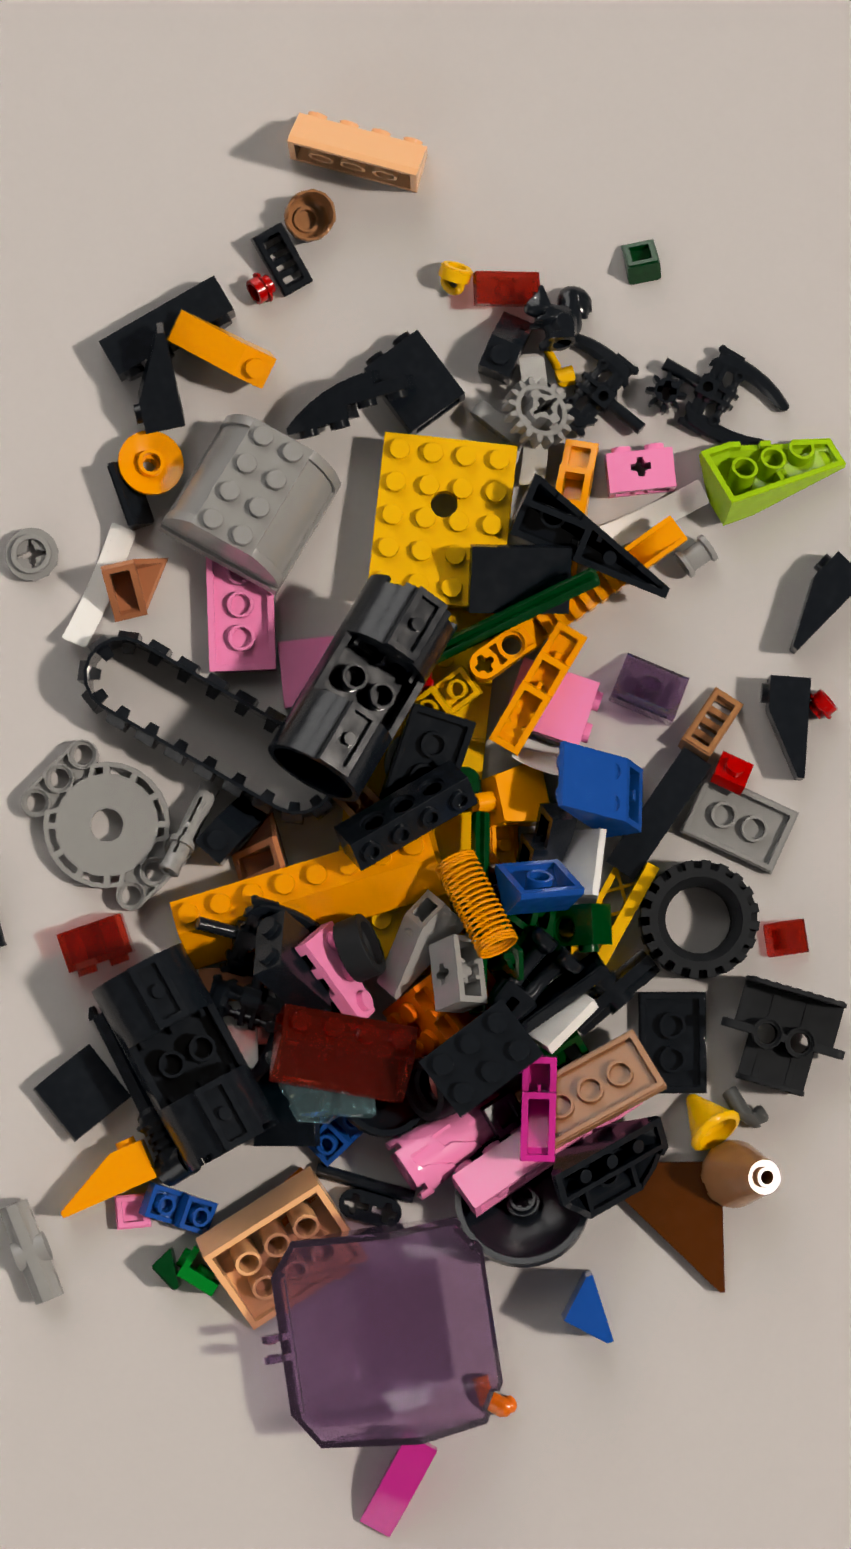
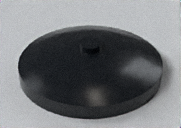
(525, 1226)

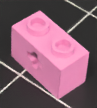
(658, 477)

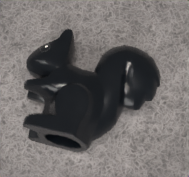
(560, 321)

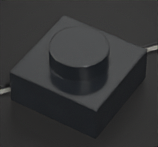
(502, 1114)

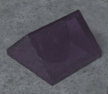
(649, 689)

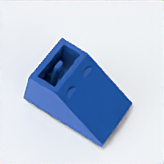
(600, 789)

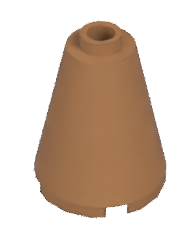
(738, 1174)

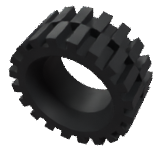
(741, 911)

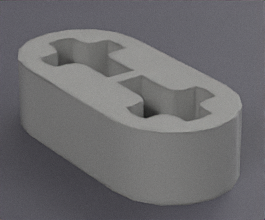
(494, 422)

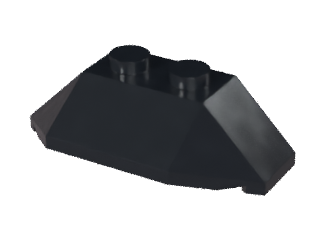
(608, 1165)

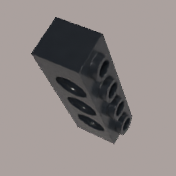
(405, 815)

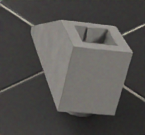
(409, 955)

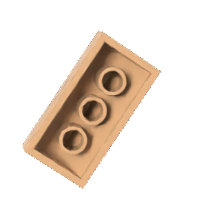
(357, 151)

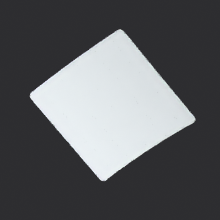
(539, 755)

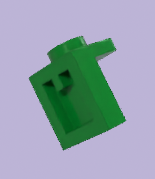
(200, 1277)

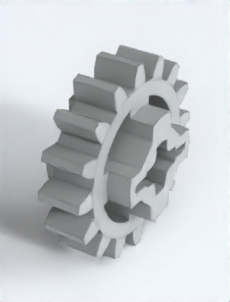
(545, 427)

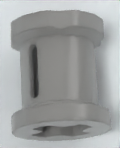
(696, 556)

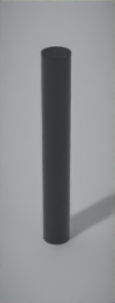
(365, 1183)

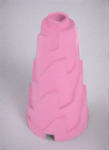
(435, 1149)

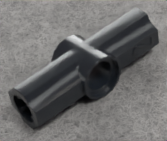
(619, 988)

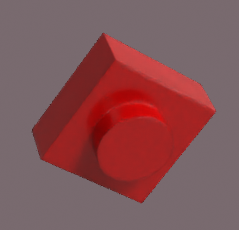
(731, 773)

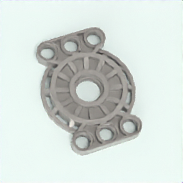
(81, 800)

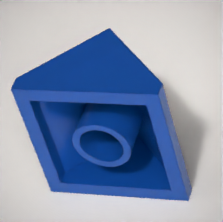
(536, 887)
(586, 1309)

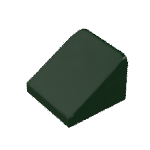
(641, 262)
(167, 1269)

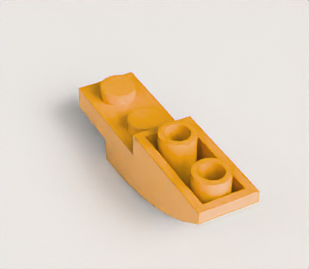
(577, 476)

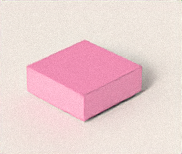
(127, 1212)

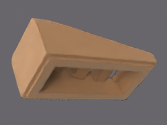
(695, 746)

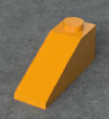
(222, 349)
(116, 1174)

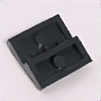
(81, 1092)

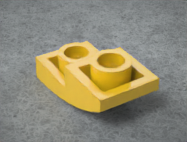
(451, 692)

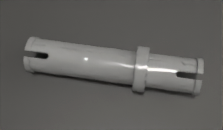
(184, 840)

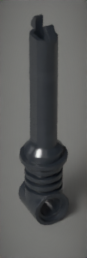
(168, 1162)

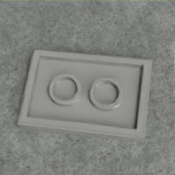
(739, 825)

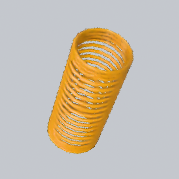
(484, 944)

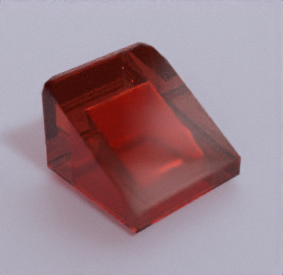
(785, 938)

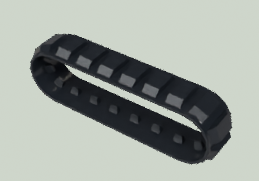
(158, 652)

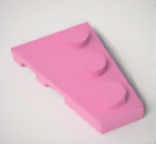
(344, 991)

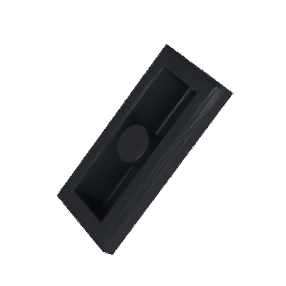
(133, 504)

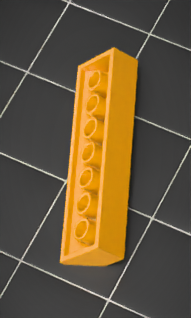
(320, 888)

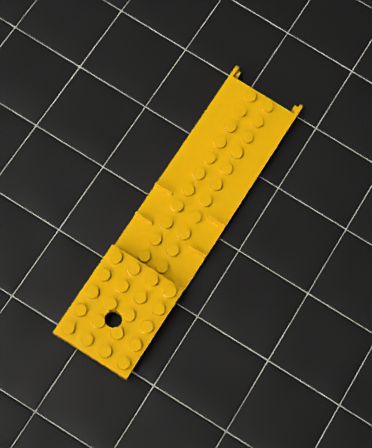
(435, 553)

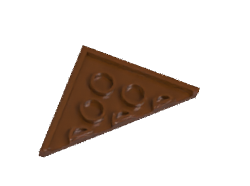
(685, 1216)

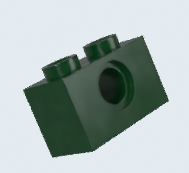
(591, 926)

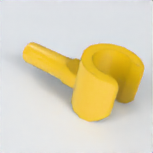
(564, 376)

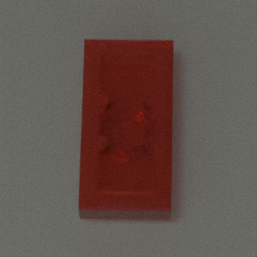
(504, 288)

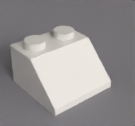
(585, 861)

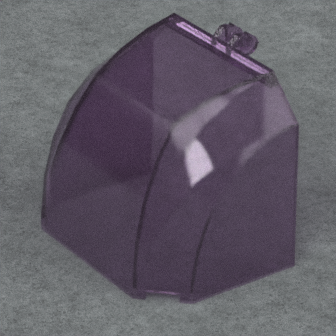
(386, 1334)

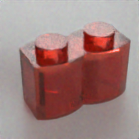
(95, 944)

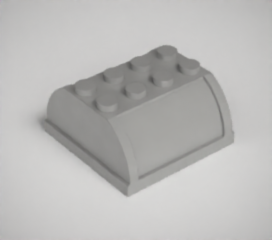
(253, 501)

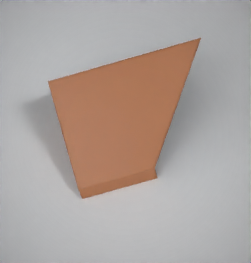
(132, 585)
(261, 852)

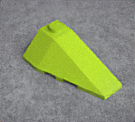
(754, 477)

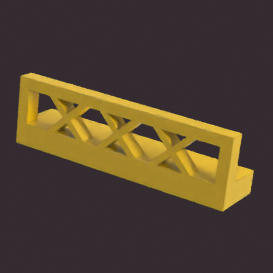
(629, 907)

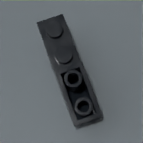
(339, 402)

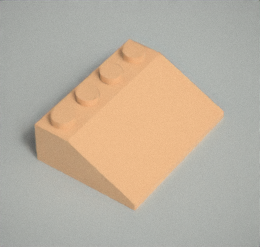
(253, 1240)

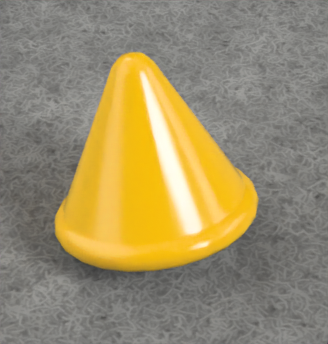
(709, 1122)

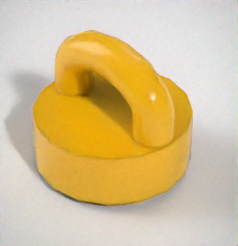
(456, 273)

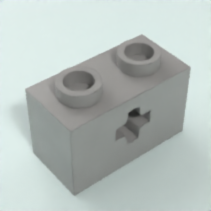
(457, 975)

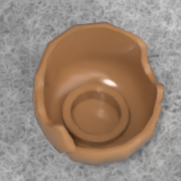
(309, 215)

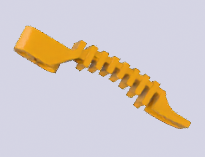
(533, 633)

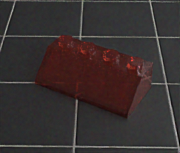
(342, 1053)

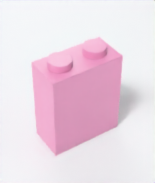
(569, 708)

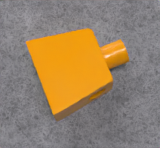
(512, 796)

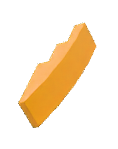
(538, 688)

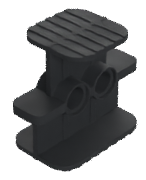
(789, 1013)

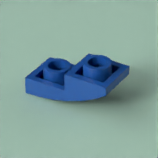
(335, 1139)
(177, 1208)

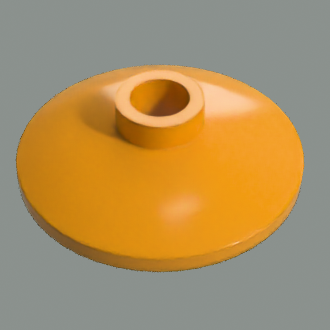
(159, 451)

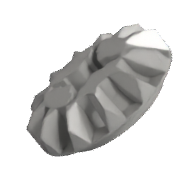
(19, 545)

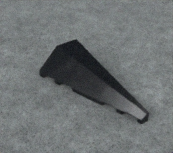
(551, 519)

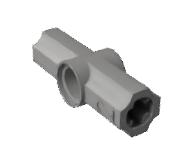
(31, 1251)

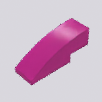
(539, 1110)
(398, 1487)

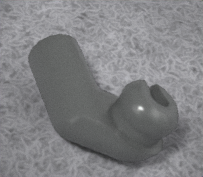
(750, 1117)

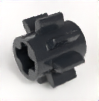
(657, 396)

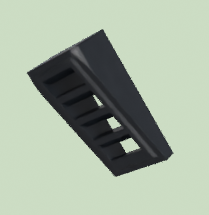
(258, 242)

